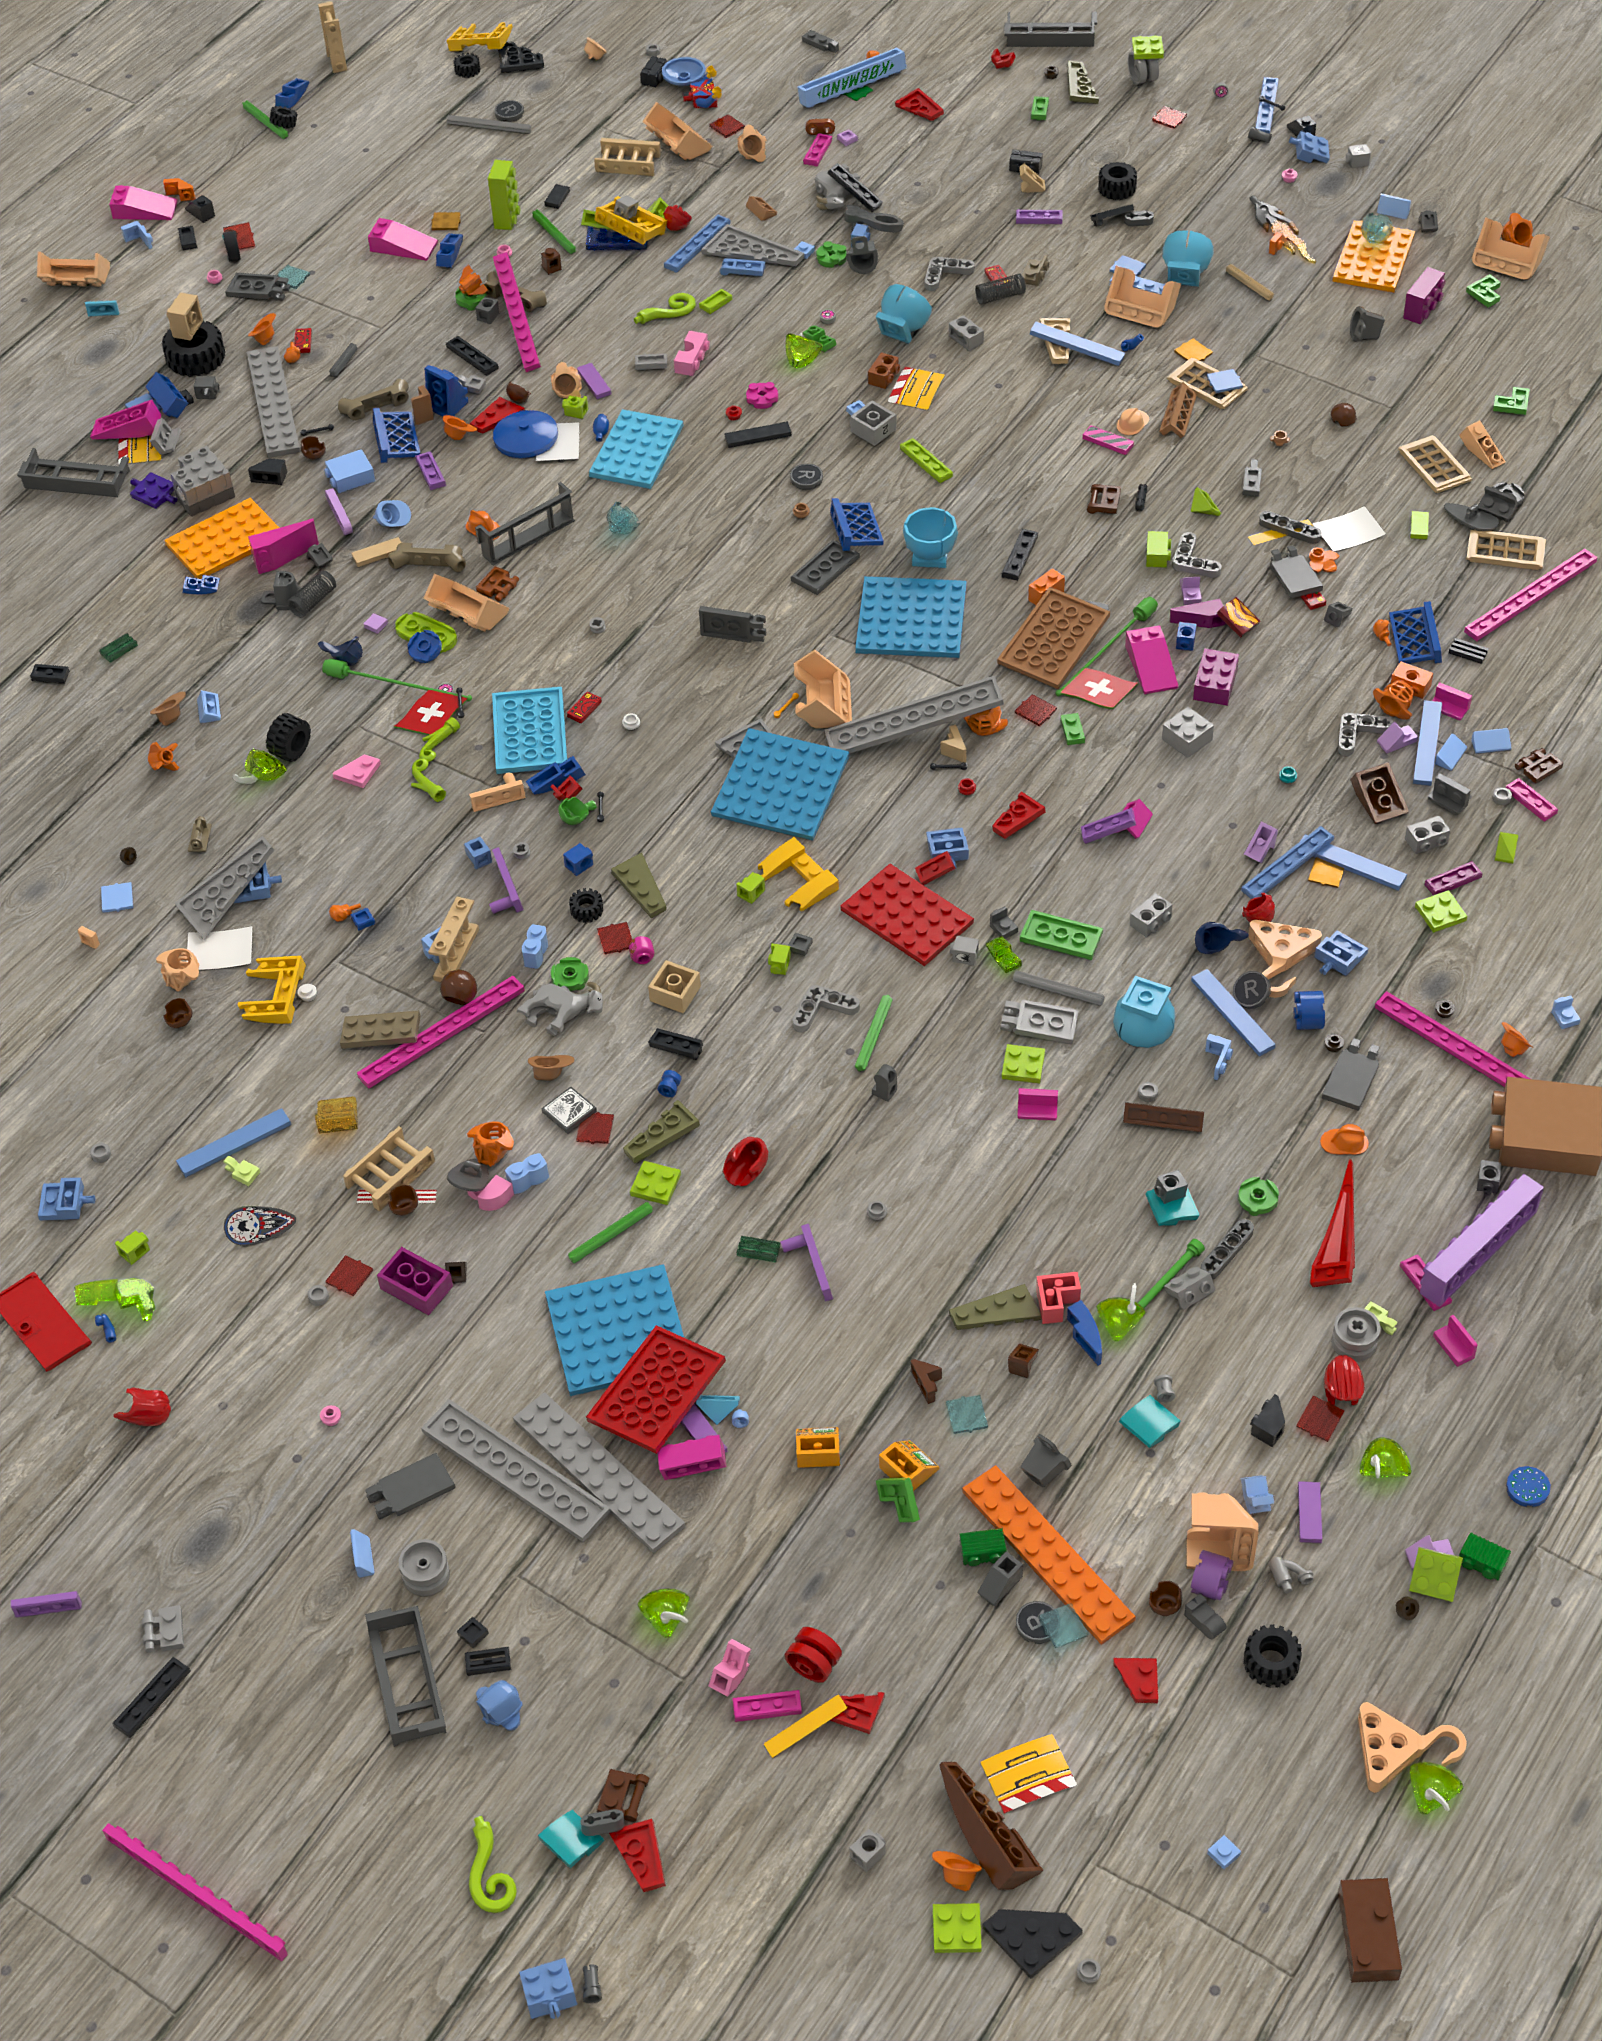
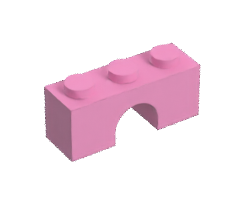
(688, 361)

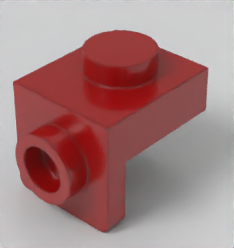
(1002, 60)
(567, 789)

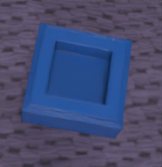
(362, 919)

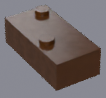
(1369, 1930)

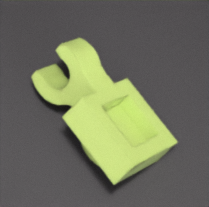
(243, 1172)
(1388, 1324)

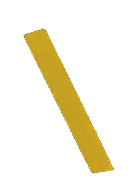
(1271, 535)
(805, 1726)

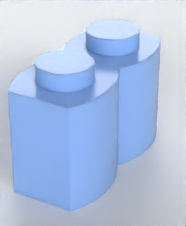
(534, 946)
(527, 1173)

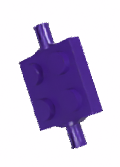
(153, 490)

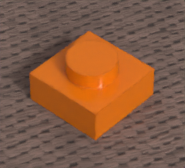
(1275, 243)

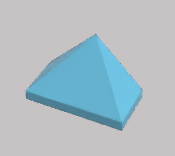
(102, 308)
(717, 1406)

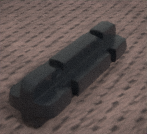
(1141, 497)

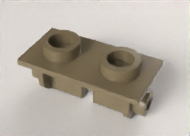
(200, 835)

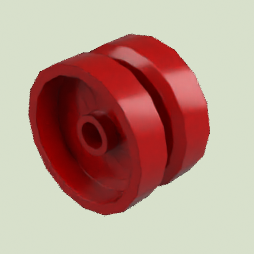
(813, 1654)

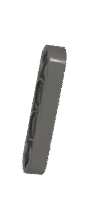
(1268, 518)
(1228, 1250)

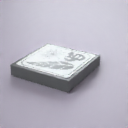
(569, 1109)

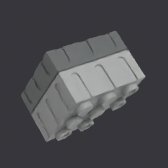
(201, 481)

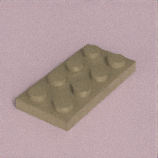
(380, 1029)

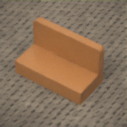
(422, 406)

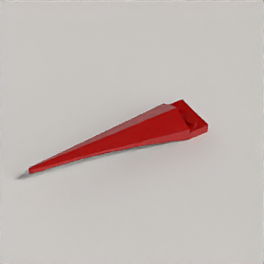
(1337, 1252)

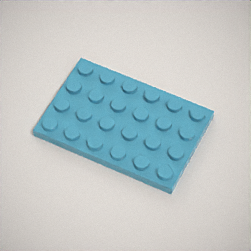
(636, 449)
(529, 729)

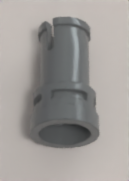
(1255, 133)
(592, 1989)

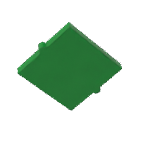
(859, 93)

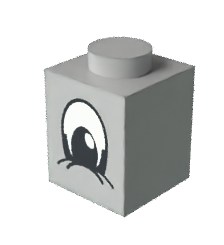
(1358, 156)
(965, 950)

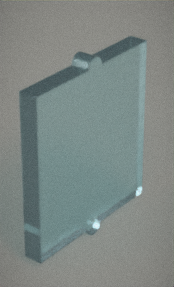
(295, 276)
(966, 1414)
(1063, 1625)

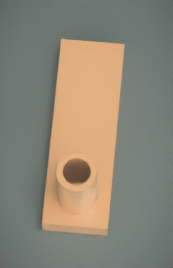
(498, 795)

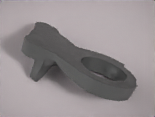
(879, 221)

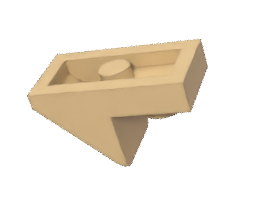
(1031, 180)
(954, 745)

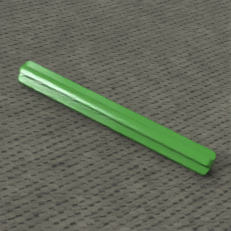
(264, 119)
(554, 232)
(873, 1033)
(610, 1232)

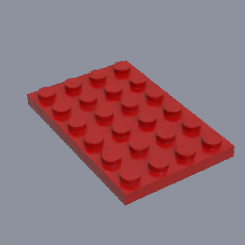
(907, 914)
(656, 1389)

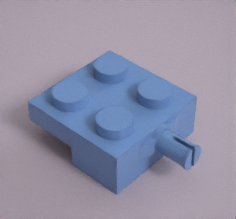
(1311, 147)
(948, 840)
(259, 886)
(1339, 953)
(63, 1200)
(548, 1989)

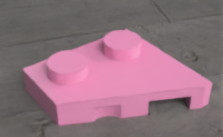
(358, 771)

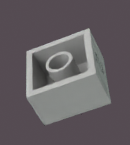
(873, 423)
(1187, 732)

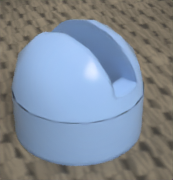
(743, 1419)

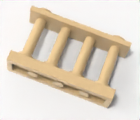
(332, 37)
(628, 148)
(454, 938)
(406, 1175)

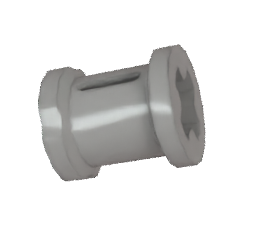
(1164, 1388)

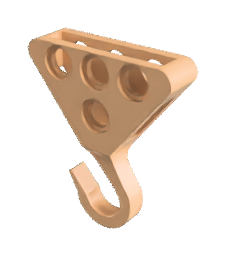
(1281, 956)
(1392, 1759)

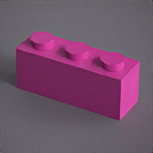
(691, 1457)

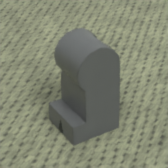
(885, 1082)
(1204, 1617)

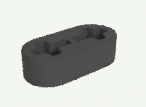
(1139, 218)
(602, 1822)

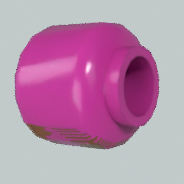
(641, 950)

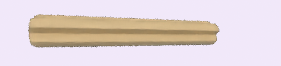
(1249, 282)

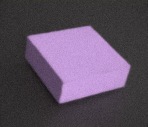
(847, 137)
(375, 623)

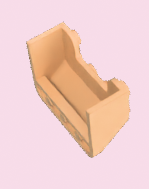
(675, 133)
(1506, 256)
(73, 271)
(1138, 304)
(464, 602)
(826, 692)
(1227, 1531)

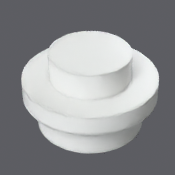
(631, 721)
(307, 992)

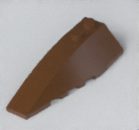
(993, 1843)

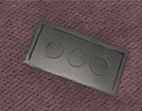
(824, 567)

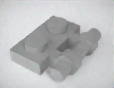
(170, 1626)

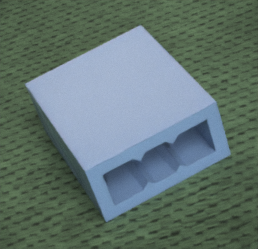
(349, 471)

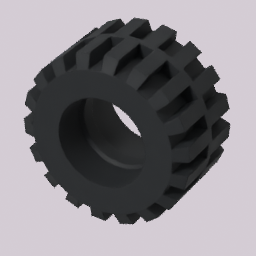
(1117, 181)
(288, 737)
(1277, 1640)

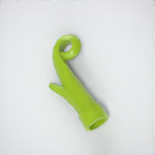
(437, 737)
(436, 792)

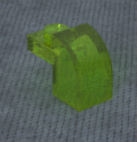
(136, 1292)

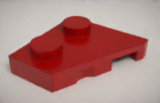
(860, 1711)

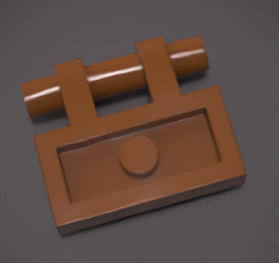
(494, 580)

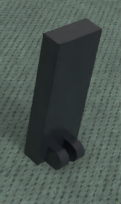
(1098, 218)
(676, 1043)

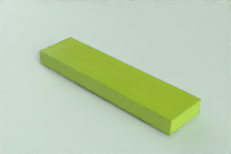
(926, 460)

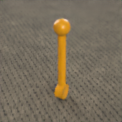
(777, 714)

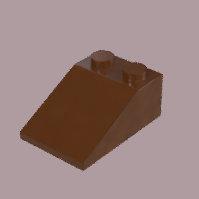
(1379, 793)

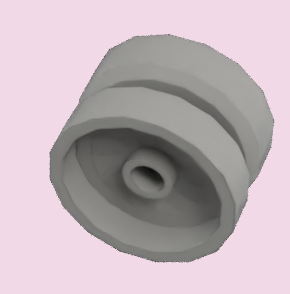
(1142, 69)
(1356, 1333)
(424, 1567)

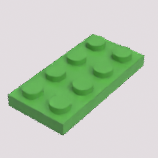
(1061, 934)

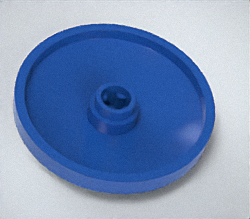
(525, 434)

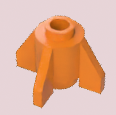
(471, 283)
(162, 757)

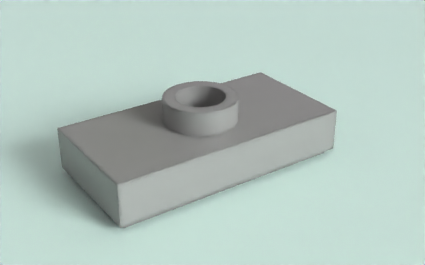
(650, 361)

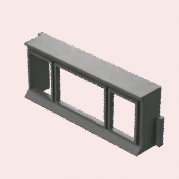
(1050, 39)
(72, 485)
(531, 535)
(387, 1620)

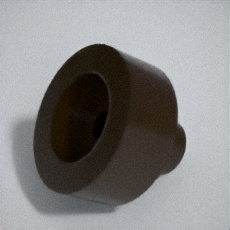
(1407, 1608)

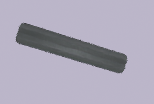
(343, 359)

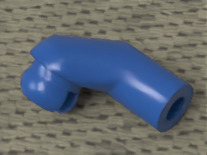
(1130, 344)
(108, 1327)

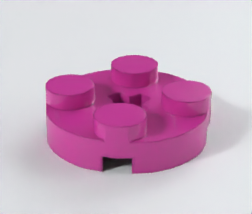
(754, 393)

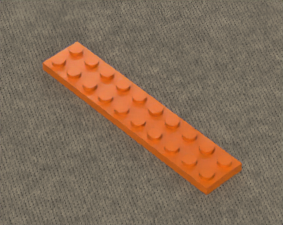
(1049, 1554)

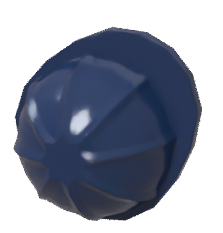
(348, 652)
(1216, 937)

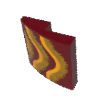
(1238, 617)

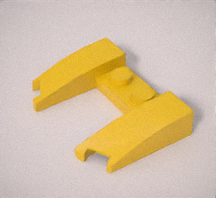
(464, 37)
(819, 882)
(280, 1010)

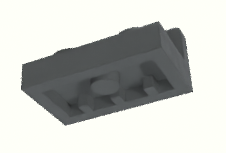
(1498, 503)
(1449, 794)

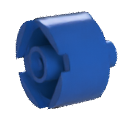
(1309, 1010)

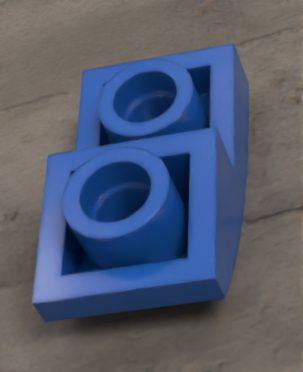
(206, 585)

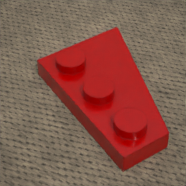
(920, 104)
(494, 414)
(1018, 815)
(641, 1852)

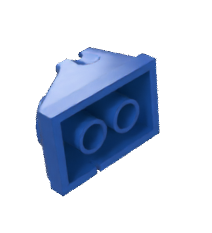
(445, 391)

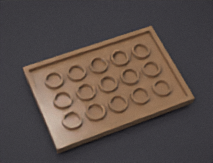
(1053, 637)

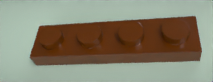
(1163, 1117)

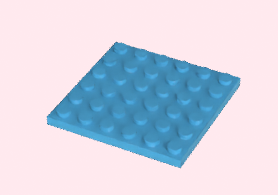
(911, 617)
(780, 784)
(606, 1322)

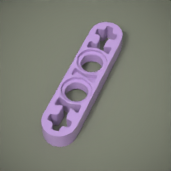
(338, 511)

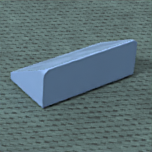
(1394, 206)
(208, 707)
(1491, 740)
(1450, 753)
(362, 1553)

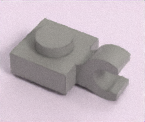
(473, 383)

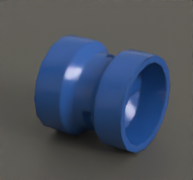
(667, 1086)

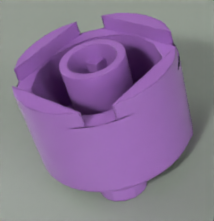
(1211, 1575)

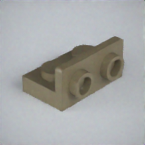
(1035, 271)

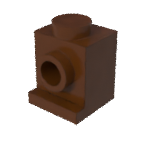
(549, 258)

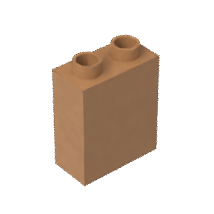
(1548, 1126)

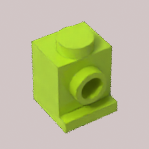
(575, 406)
(751, 887)
(779, 959)
(133, 1247)

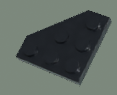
(518, 59)
(1032, 1936)

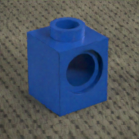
(1186, 636)
(578, 859)

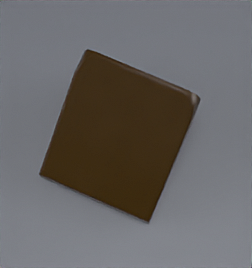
(457, 1270)

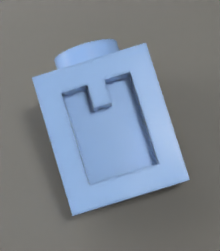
(1565, 1013)

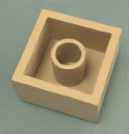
(185, 316)
(674, 986)

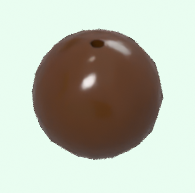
(458, 987)

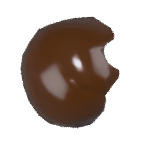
(517, 393)
(1344, 414)
(312, 448)
(177, 1013)
(403, 1200)
(1166, 1598)

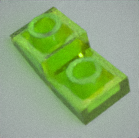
(1003, 954)
(95, 1291)

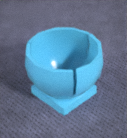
(1187, 263)
(902, 315)
(930, 536)
(1144, 1014)

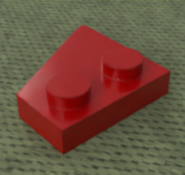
(1139, 1677)

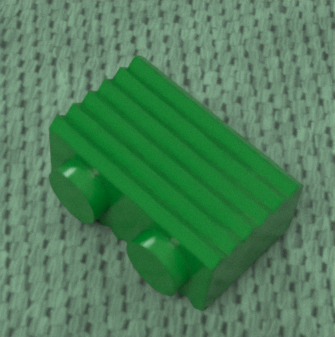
(982, 1546)
(1484, 1556)

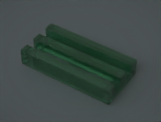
(118, 647)
(759, 1246)

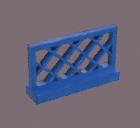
(383, 435)
(843, 525)
(1429, 628)

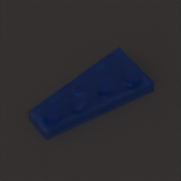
(605, 240)

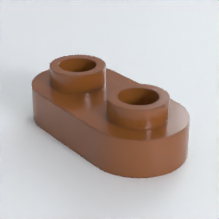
(820, 126)

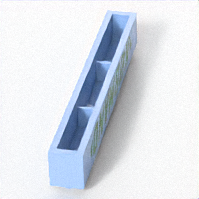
(851, 77)

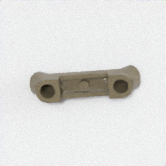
(529, 299)
(359, 406)
(406, 554)

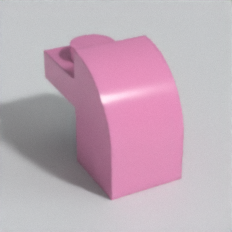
(494, 1195)
(732, 1669)

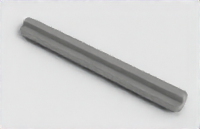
(1058, 987)

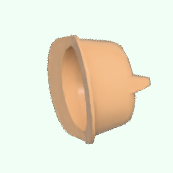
(594, 49)
(1132, 421)

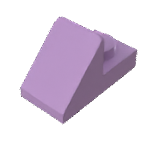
(1190, 590)
(1396, 738)
(1262, 840)
(1426, 1542)

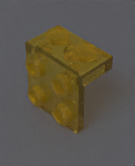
(337, 1115)

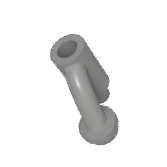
(1282, 1577)

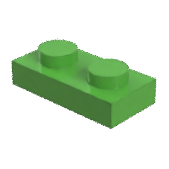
(1040, 108)
(1072, 729)

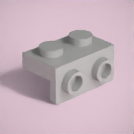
(164, 438)
(1190, 1287)

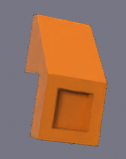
(178, 186)

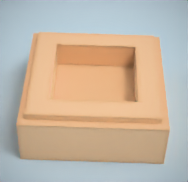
(88, 937)

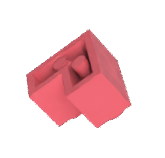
(1054, 1292)

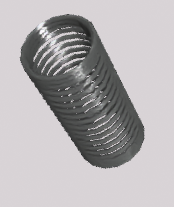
(981, 293)
(323, 584)

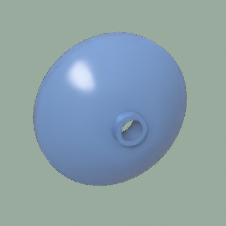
(683, 71)

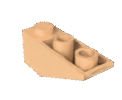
(1481, 445)

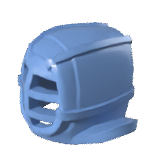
(500, 1705)

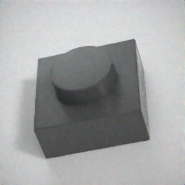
(800, 944)

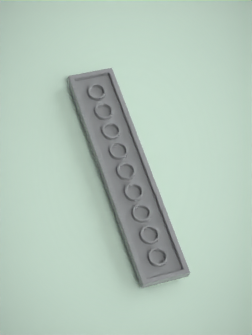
(273, 402)
(915, 716)
(516, 1470)
(599, 1472)

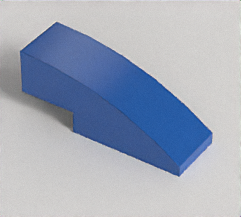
(291, 93)
(449, 250)
(555, 775)
(1085, 1330)

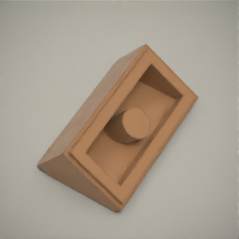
(760, 208)

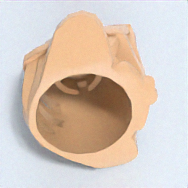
(752, 144)
(566, 381)
(176, 972)

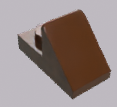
(1021, 1360)
(925, 1377)

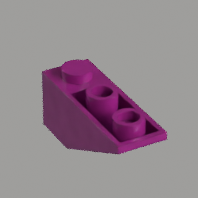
(1199, 613)

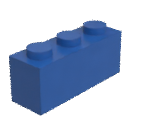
(166, 395)

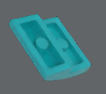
(1173, 1211)
(1149, 1421)
(567, 1840)

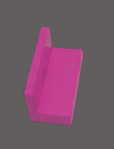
(1454, 702)
(1142, 817)
(1037, 1104)
(1456, 1341)

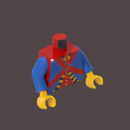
(703, 93)

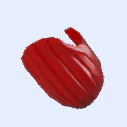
(745, 1161)
(1343, 1380)
(147, 1409)

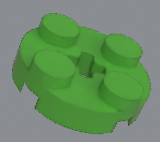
(837, 253)
(468, 301)
(578, 969)
(1255, 1205)

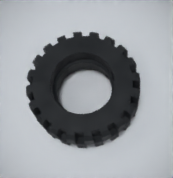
(196, 355)

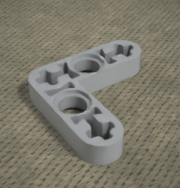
(942, 265)
(1186, 558)
(1356, 724)
(821, 1000)

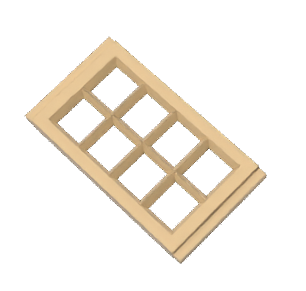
(1192, 362)
(1456, 466)
(1538, 553)

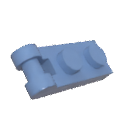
(742, 267)

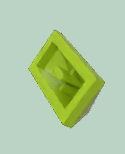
(658, 207)
(588, 219)
(1203, 503)
(1506, 847)

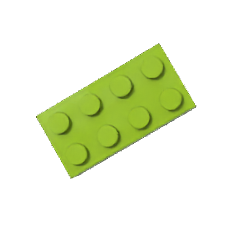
(503, 194)

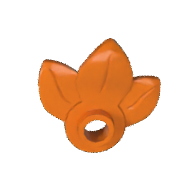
(1323, 560)

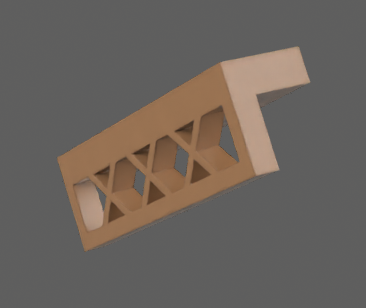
(1175, 407)

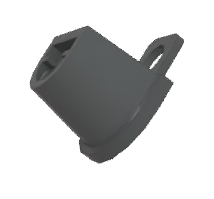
(862, 256)
(1365, 324)
(284, 588)
(1044, 1461)

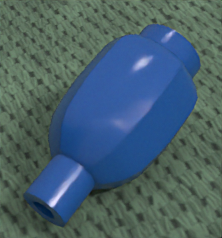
(600, 426)

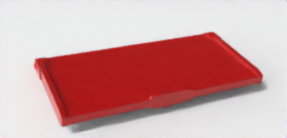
(41, 1322)

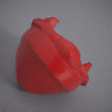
(676, 218)
(1260, 908)

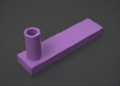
(513, 899)
(807, 1239)

